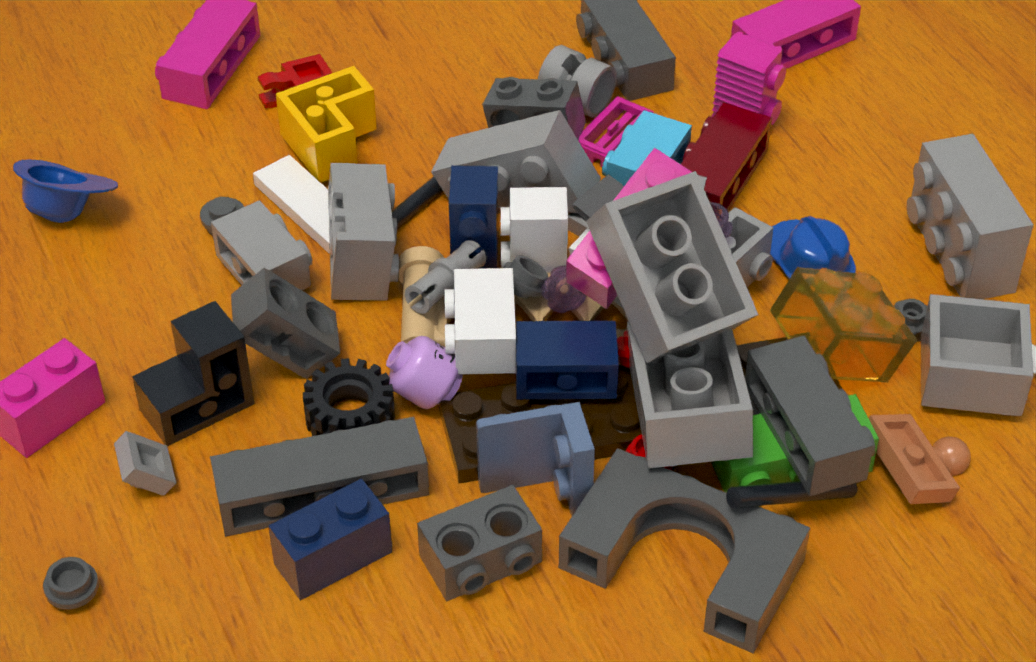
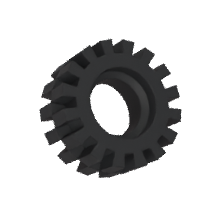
(345, 384)

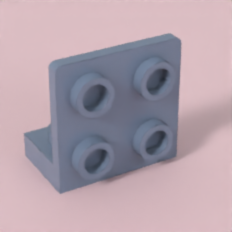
(537, 449)

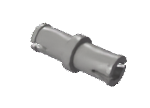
(441, 276)

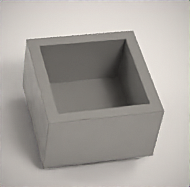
(976, 355)

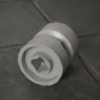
(594, 77)

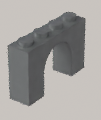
(637, 500)

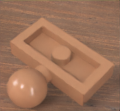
(917, 466)

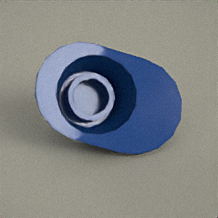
(57, 190)
(812, 245)

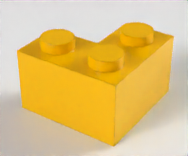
(325, 119)

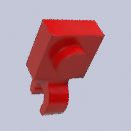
(291, 75)

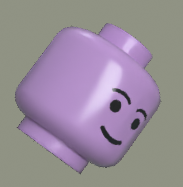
(423, 372)

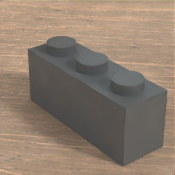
(630, 44)
(809, 415)

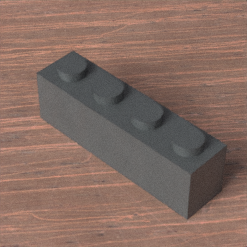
(283, 477)

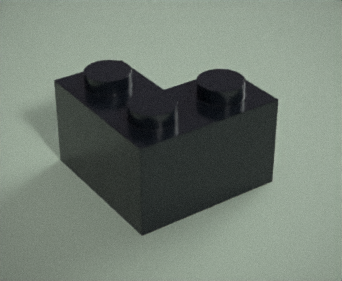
(200, 383)

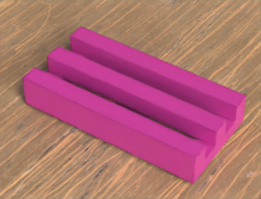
(614, 133)

